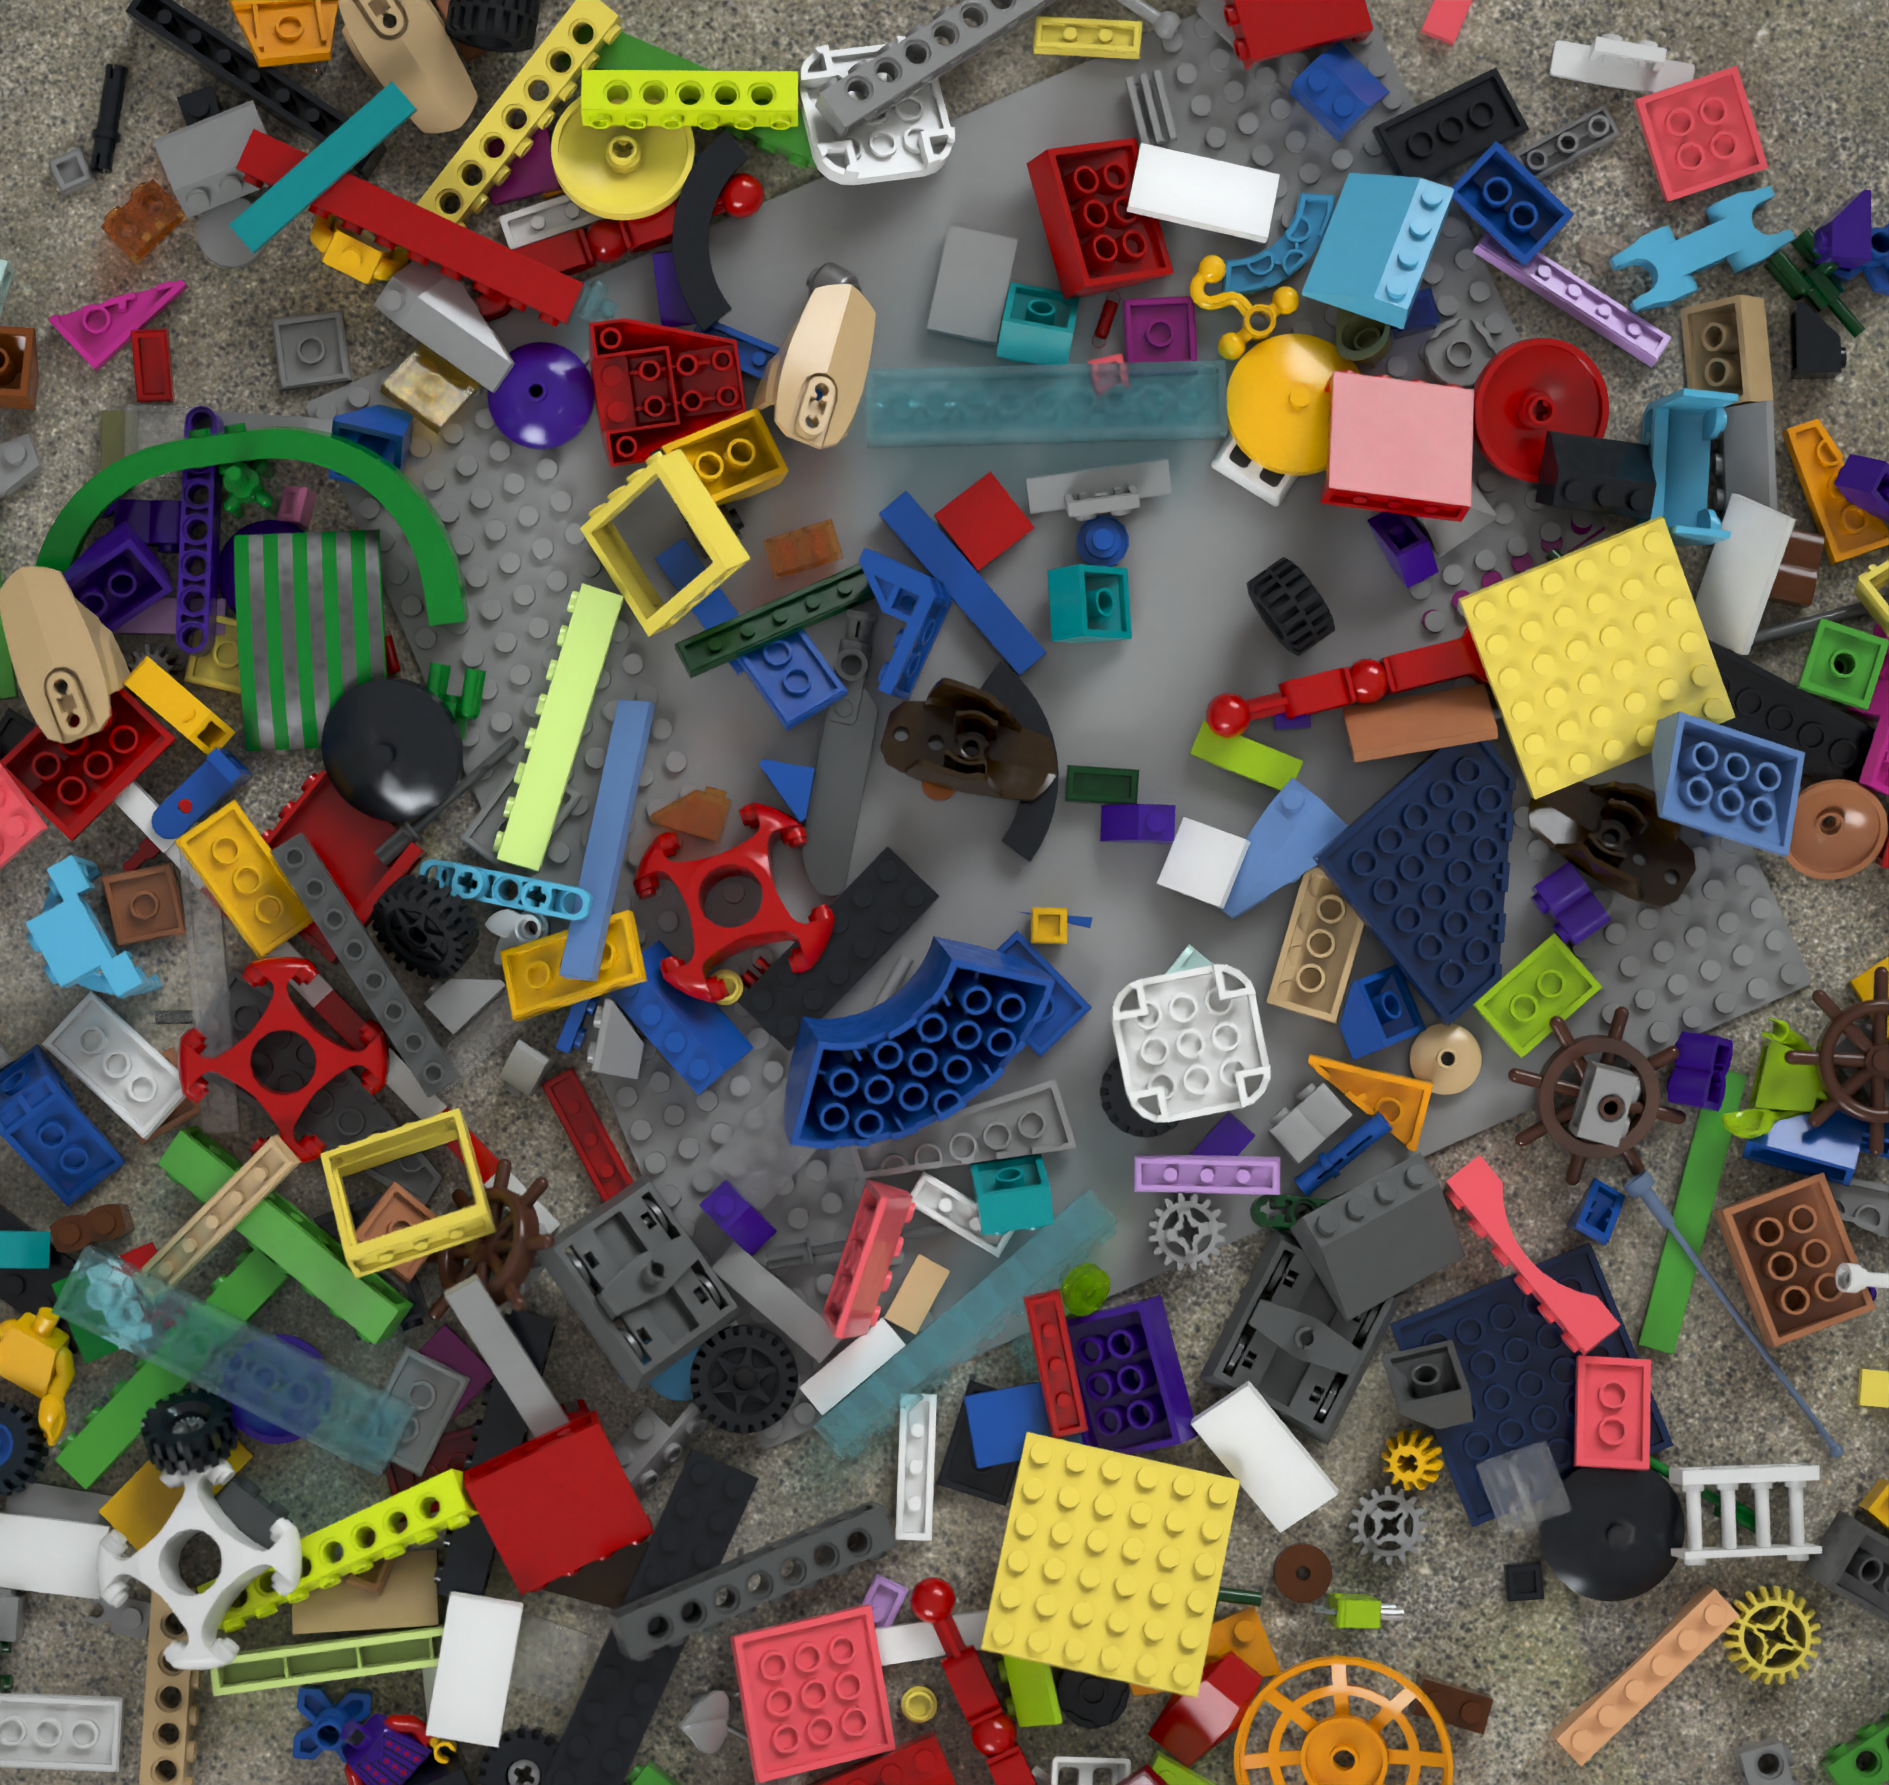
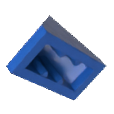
(793, 785)
(1597, 1212)

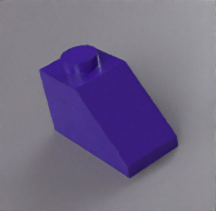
(1846, 233)
(1866, 484)
(1404, 547)
(1138, 823)
(738, 1217)

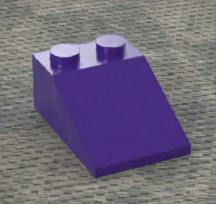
(118, 577)

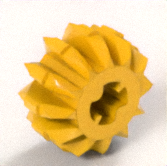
(1401, 1450)

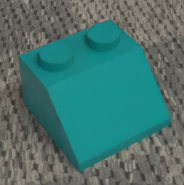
(1037, 325)
(1089, 604)
(1012, 1194)

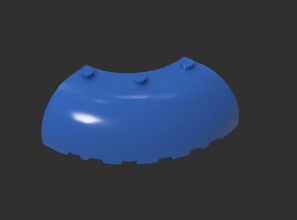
(916, 1051)

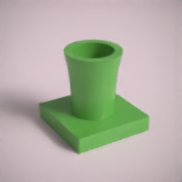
(1859, 659)

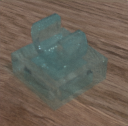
(593, 302)

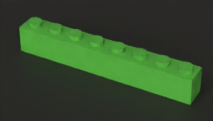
(635, 54)
(290, 1240)
(118, 1424)

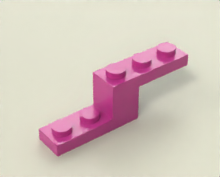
(1876, 767)

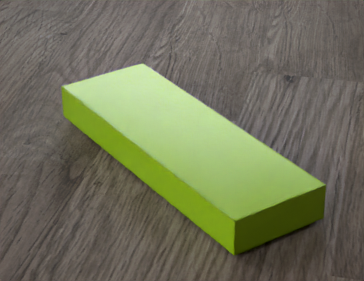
(1246, 758)

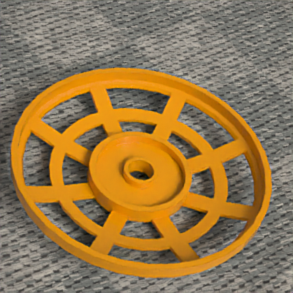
(1342, 1731)

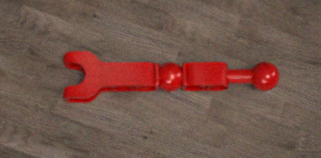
(610, 239)
(1363, 682)
(992, 1730)

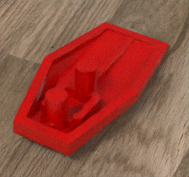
(1196, 1725)

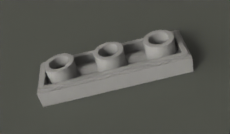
(1585, 136)

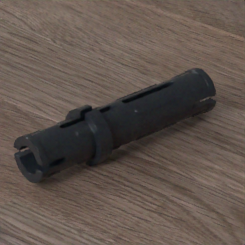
(106, 132)

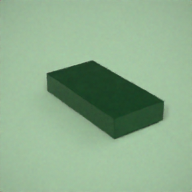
(1101, 785)

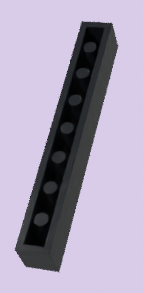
(240, 71)
(502, 1429)

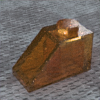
(697, 814)

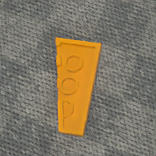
(1846, 527)
(1242, 1635)

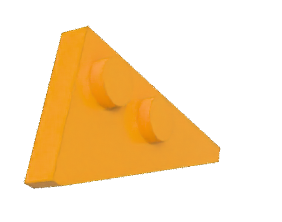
(1396, 1097)

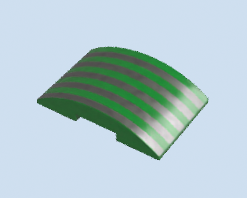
(305, 629)

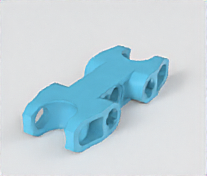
(1676, 261)
(491, 887)

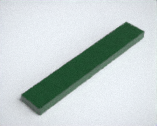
(774, 621)

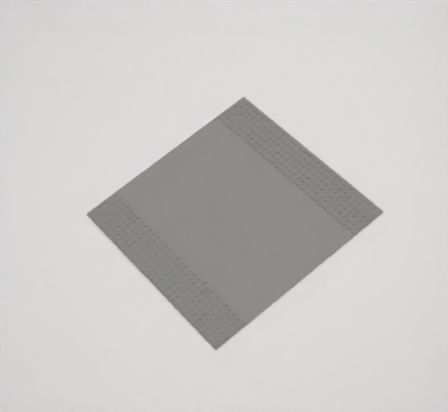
(1106, 702)

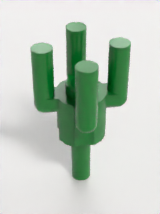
(247, 486)
(461, 707)

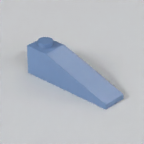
(1282, 846)

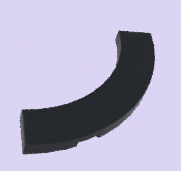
(692, 227)
(1034, 817)

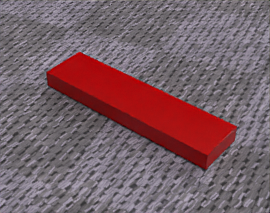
(587, 1134)
(1055, 1363)

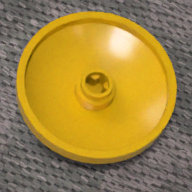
(1281, 402)

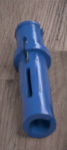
(1342, 1154)

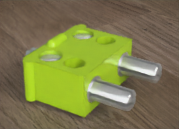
(1357, 1611)

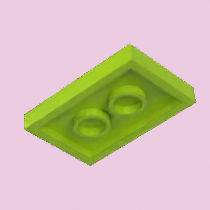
(1534, 991)

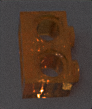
(150, 228)
(803, 549)

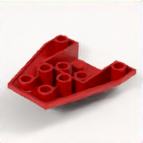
(659, 385)

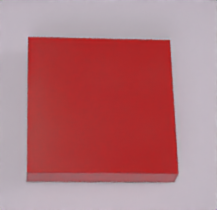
(984, 521)

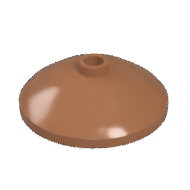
(1844, 843)

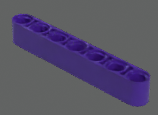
(206, 548)

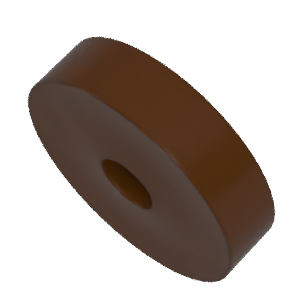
(1314, 1584)

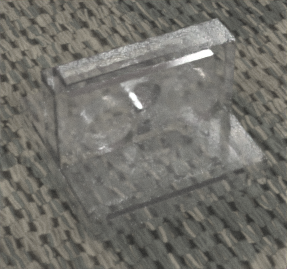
(1523, 1487)

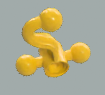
(1232, 345)

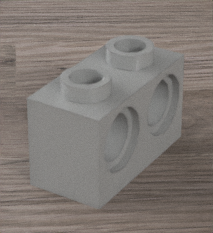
(1778, 1774)

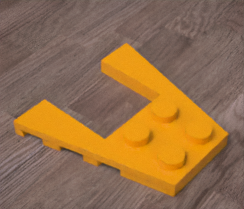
(287, 29)

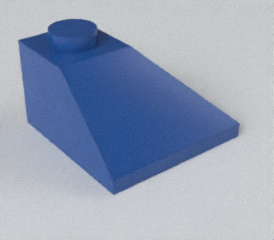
(379, 428)
(1379, 1012)

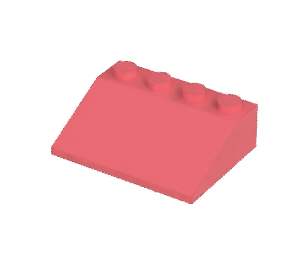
(867, 1259)

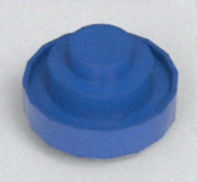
(1102, 541)

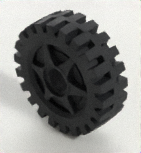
(425, 926)
(737, 1408)

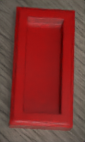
(152, 365)

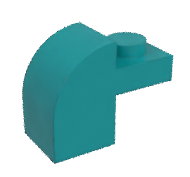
(24, 1249)

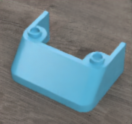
(1679, 443)

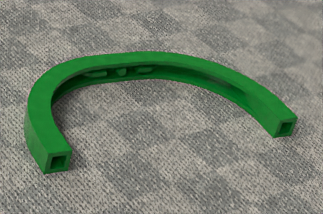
(396, 492)

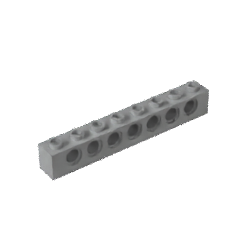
(847, 114)

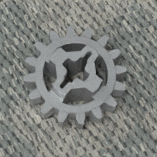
(1202, 1229)
(1375, 1537)

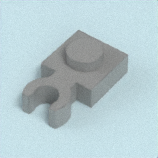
(129, 1619)

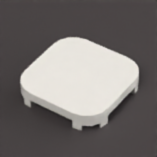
(897, 145)
(1190, 1043)

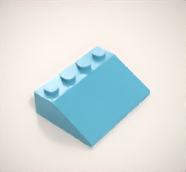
(1379, 245)

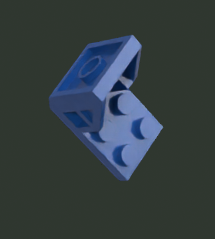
(896, 591)
(50, 1130)

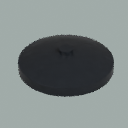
(392, 749)
(1616, 1533)

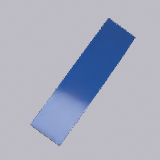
(1814, 1150)

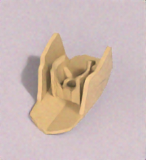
(414, 56)
(824, 352)
(57, 640)

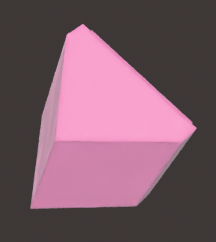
(296, 505)

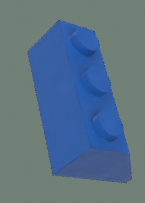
(1510, 204)

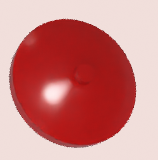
(1531, 391)

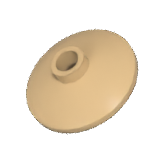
(1427, 1053)

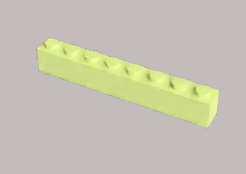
(560, 728)
(329, 1660)

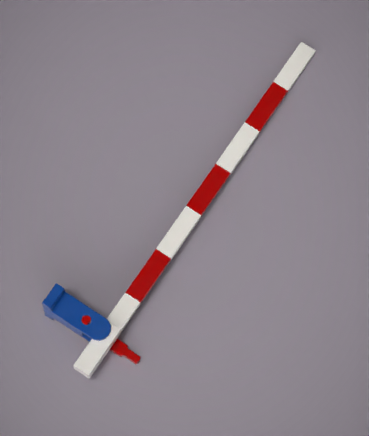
(187, 809)

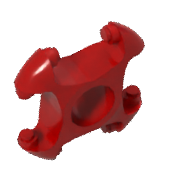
(769, 925)
(283, 1014)

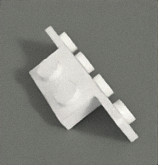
(1619, 64)

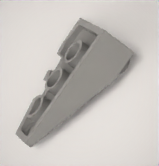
(447, 321)

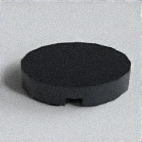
(1091, 1699)

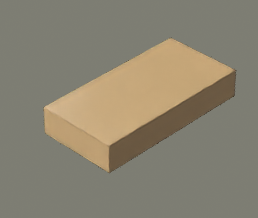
(917, 1294)

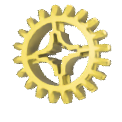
(1800, 1647)

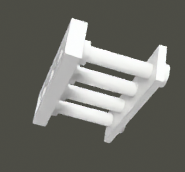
(1727, 1481)

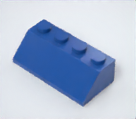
(685, 1030)

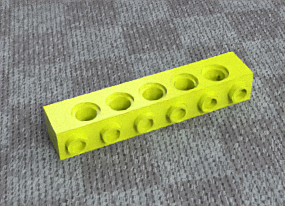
(675, 86)

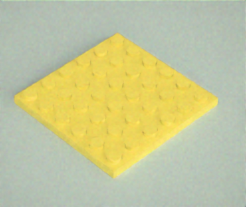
(1595, 655)
(1110, 1565)

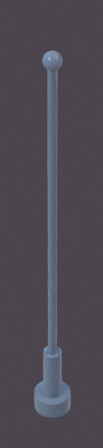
(1640, 1186)

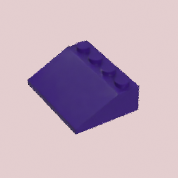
(1130, 1378)

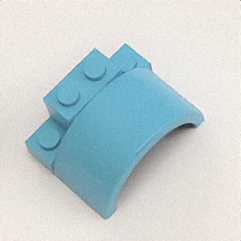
(75, 940)

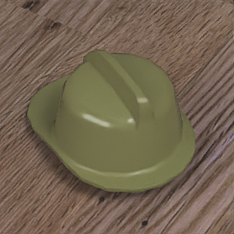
(1362, 338)

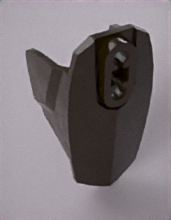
(981, 742)
(1602, 831)

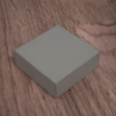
(71, 171)

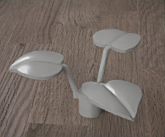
(709, 1721)

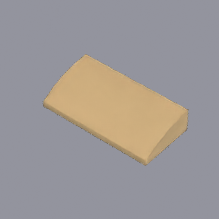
(1317, 951)
(406, 1601)

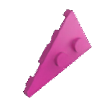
(106, 328)

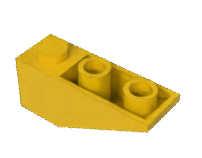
(178, 706)

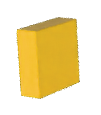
(1048, 925)

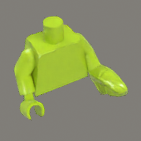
(1778, 1087)

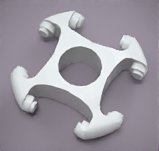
(159, 1567)

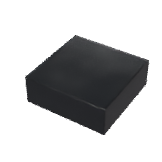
(1523, 1581)

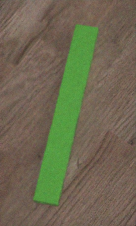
(1691, 1215)

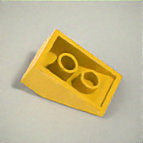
(733, 457)

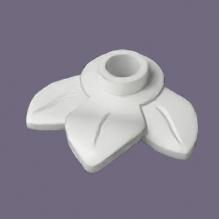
(514, 929)

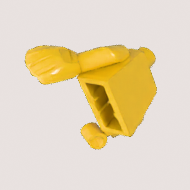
(354, 253)
(38, 1360)

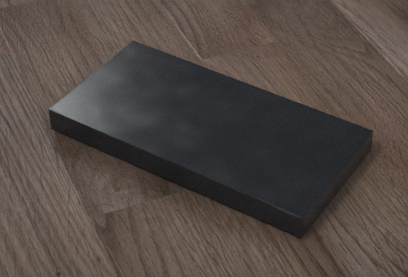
(1451, 128)

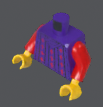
(388, 1749)

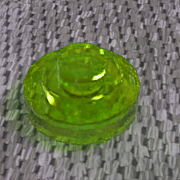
(1085, 1289)

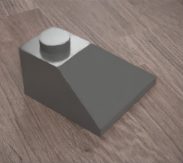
(1430, 1385)

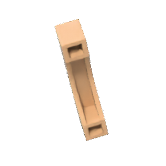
(1673, 1650)

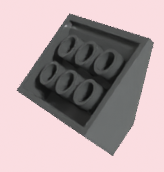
(1380, 1237)

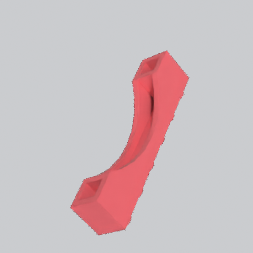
(1578, 1314)

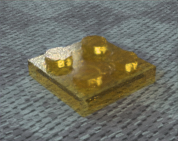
(429, 388)

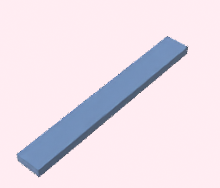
(608, 838)

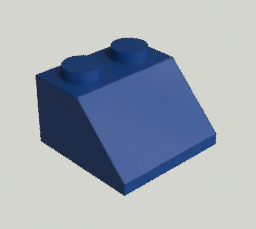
(1338, 90)

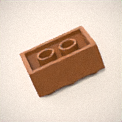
(18, 368)

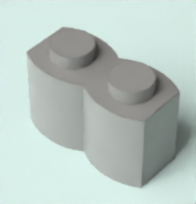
(1308, 1122)

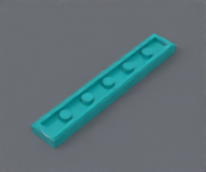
(323, 167)

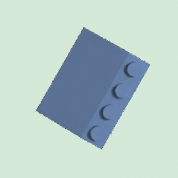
(1726, 782)

